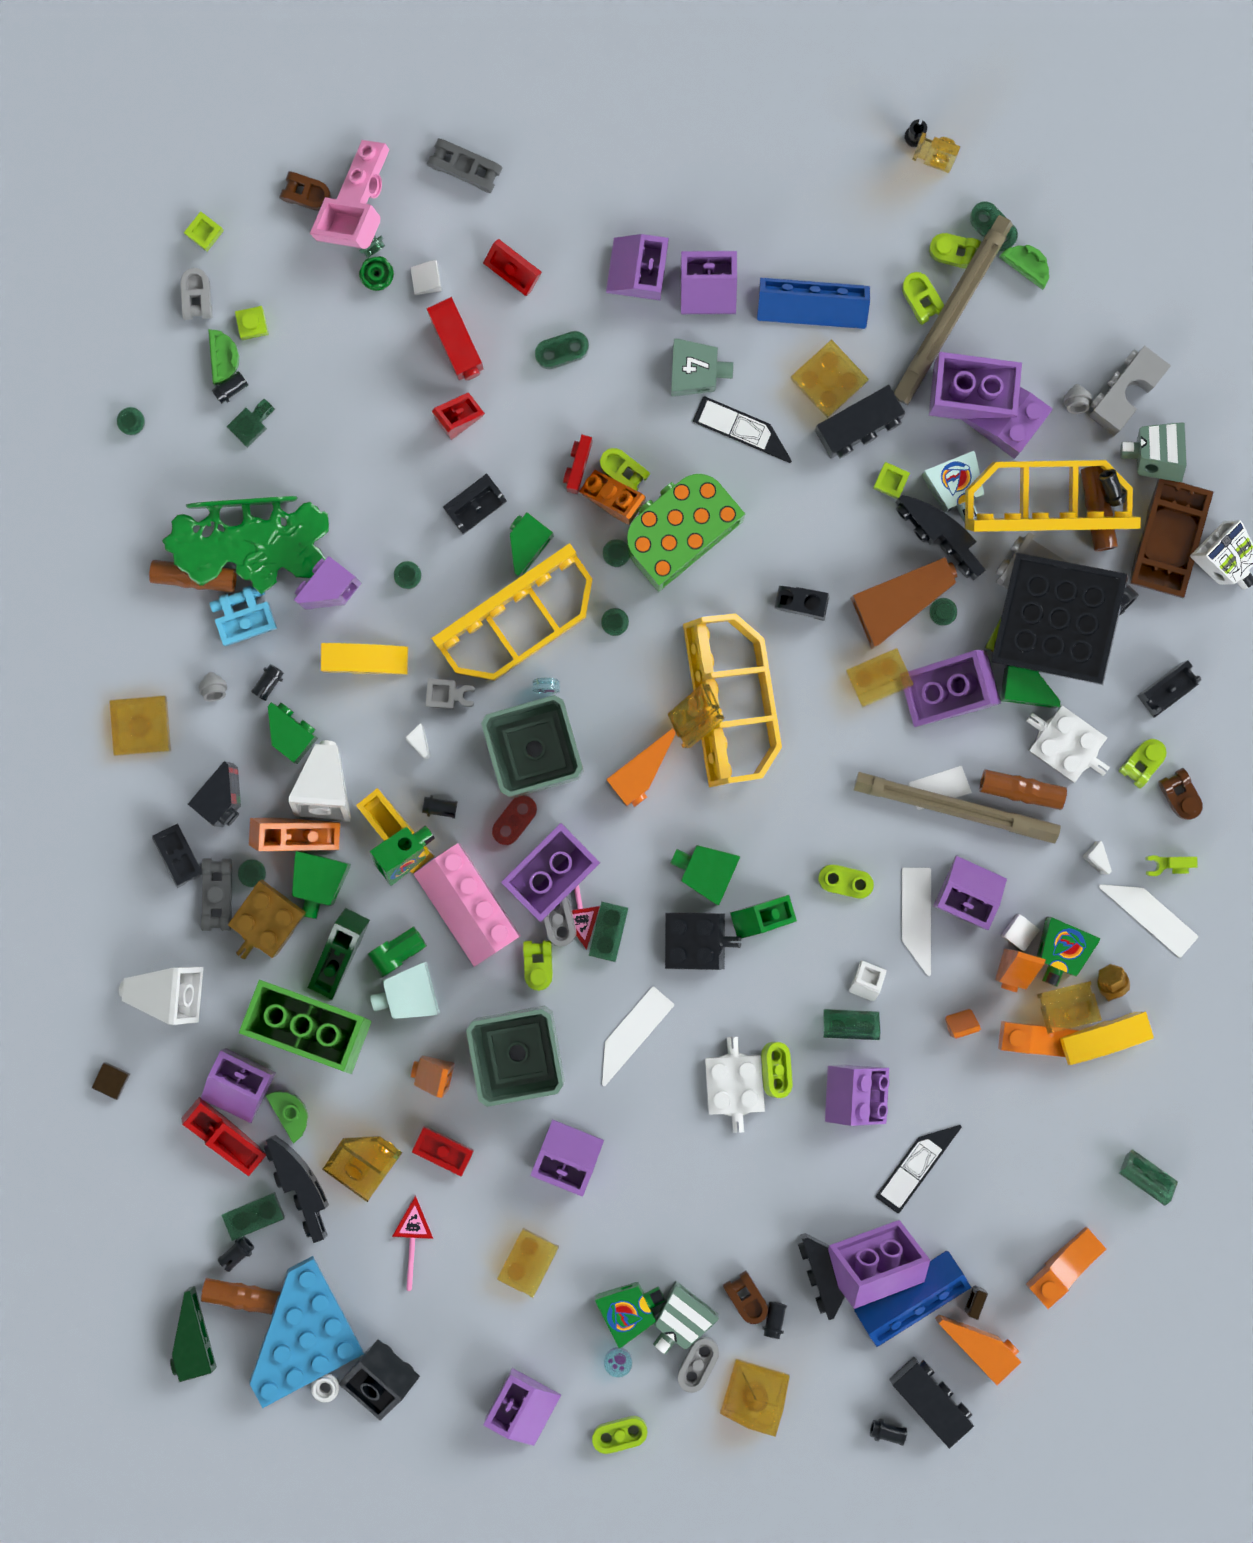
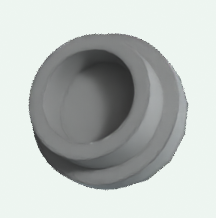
(1077, 400)
(212, 687)

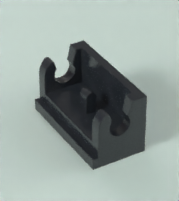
(474, 504)
(1169, 688)
(177, 855)

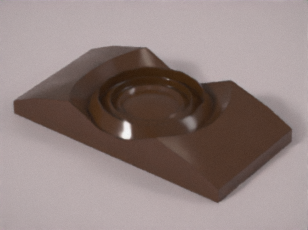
(1170, 537)

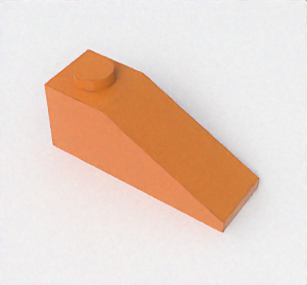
(638, 774)
(293, 834)
(1018, 969)
(432, 1075)
(985, 1349)

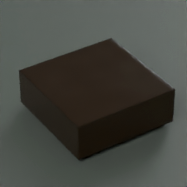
(110, 1080)
(976, 1302)

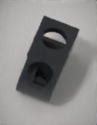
(802, 602)

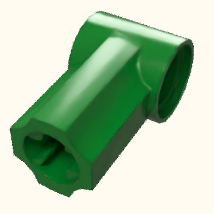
(392, 954)

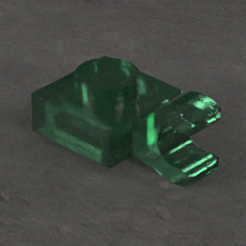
(249, 425)

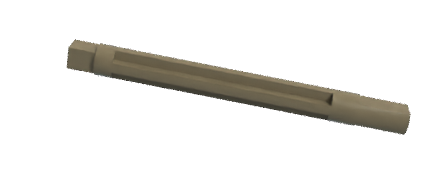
(952, 310)
(944, 804)

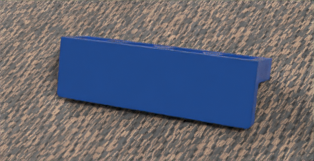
(813, 303)
(902, 1309)

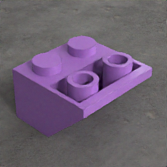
(638, 266)
(708, 282)
(328, 586)
(971, 893)
(237, 1084)
(857, 1095)
(567, 1158)
(521, 1408)

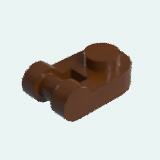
(312, 195)
(1186, 804)
(753, 1306)

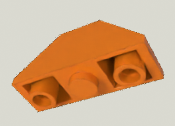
(613, 496)

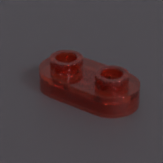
(514, 820)

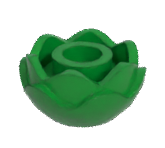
(373, 265)

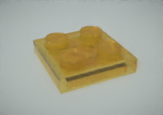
(829, 378)
(140, 725)

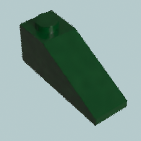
(338, 953)
(192, 1348)

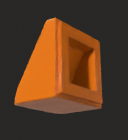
(962, 1023)

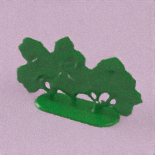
(254, 546)

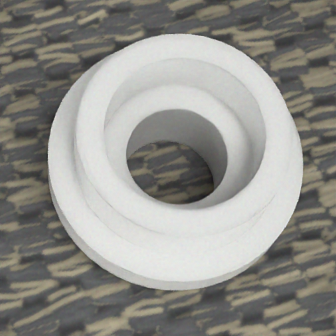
(321, 1395)

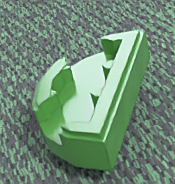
(1028, 262)
(223, 356)
(290, 1112)

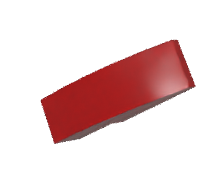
(223, 1136)

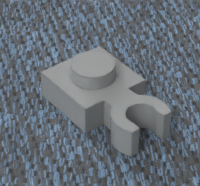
(444, 694)

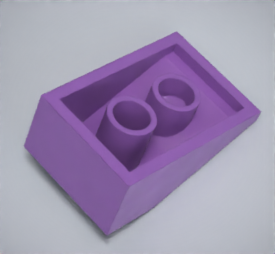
(974, 387)
(1014, 432)
(951, 688)

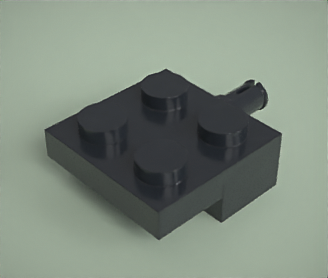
(696, 941)

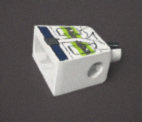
(1227, 555)

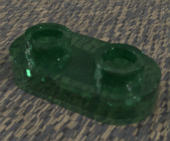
(992, 213)
(560, 347)

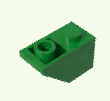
(287, 734)

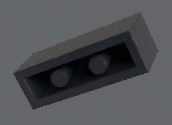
(860, 422)
(932, 1401)

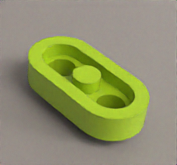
(846, 881)
(776, 1069)
(621, 1437)

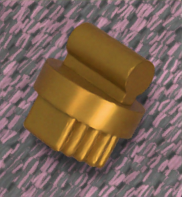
(1113, 982)

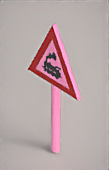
(584, 919)
(412, 1226)

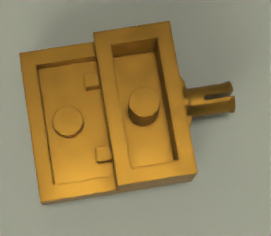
(265, 920)

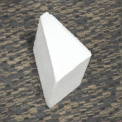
(426, 278)
(418, 740)
(1097, 857)
(1020, 932)
(867, 981)

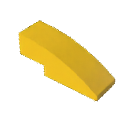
(364, 658)
(387, 820)
(1107, 1037)

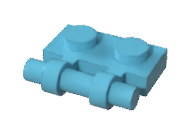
(244, 623)

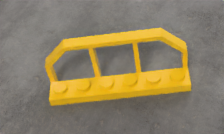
(1041, 520)
(496, 605)
(701, 669)

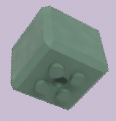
(511, 731)
(499, 1076)

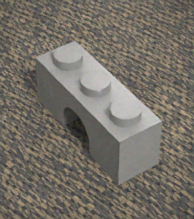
(1142, 370)

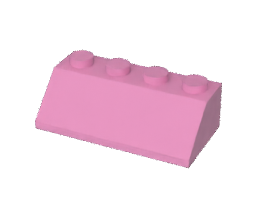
(466, 904)

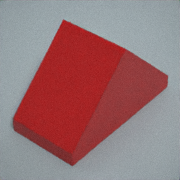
(457, 414)

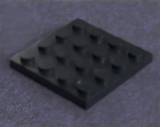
(1059, 618)

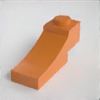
(1031, 1039)
(1065, 1267)

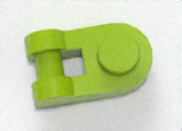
(945, 246)
(916, 288)
(615, 463)
(1151, 755)
(538, 974)

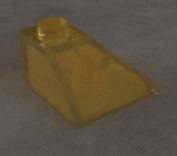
(362, 1163)
(755, 1397)

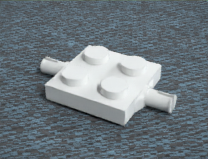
(1067, 743)
(735, 1084)

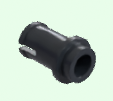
(914, 128)
(229, 387)
(1114, 493)
(268, 680)
(439, 807)
(242, 1248)
(774, 1320)
(888, 1432)

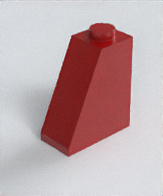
(455, 339)

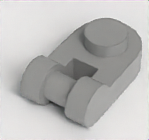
(195, 285)

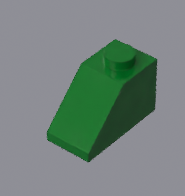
(527, 542)
(1027, 688)
(763, 917)

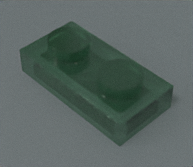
(608, 931)
(851, 1024)
(1148, 1177)
(253, 1216)

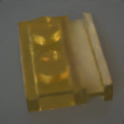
(937, 153)
(879, 677)
(695, 715)
(1069, 1007)
(528, 1262)

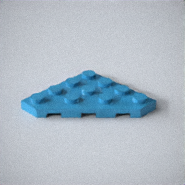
(304, 1336)

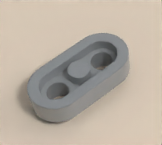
(558, 918)
(698, 1363)

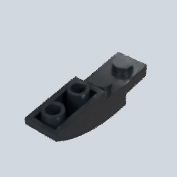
(933, 524)
(294, 1174)

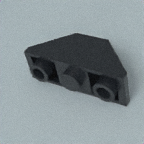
(821, 1275)

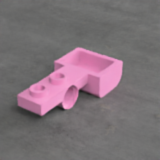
(349, 217)

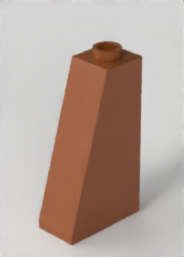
(898, 600)

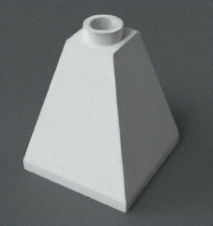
(321, 786)
(166, 994)

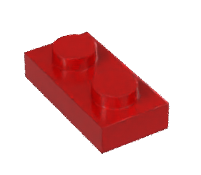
(512, 267)
(574, 475)
(442, 1151)

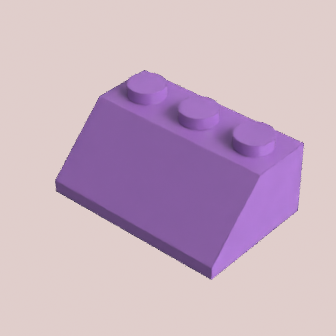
(550, 872)
(878, 1263)

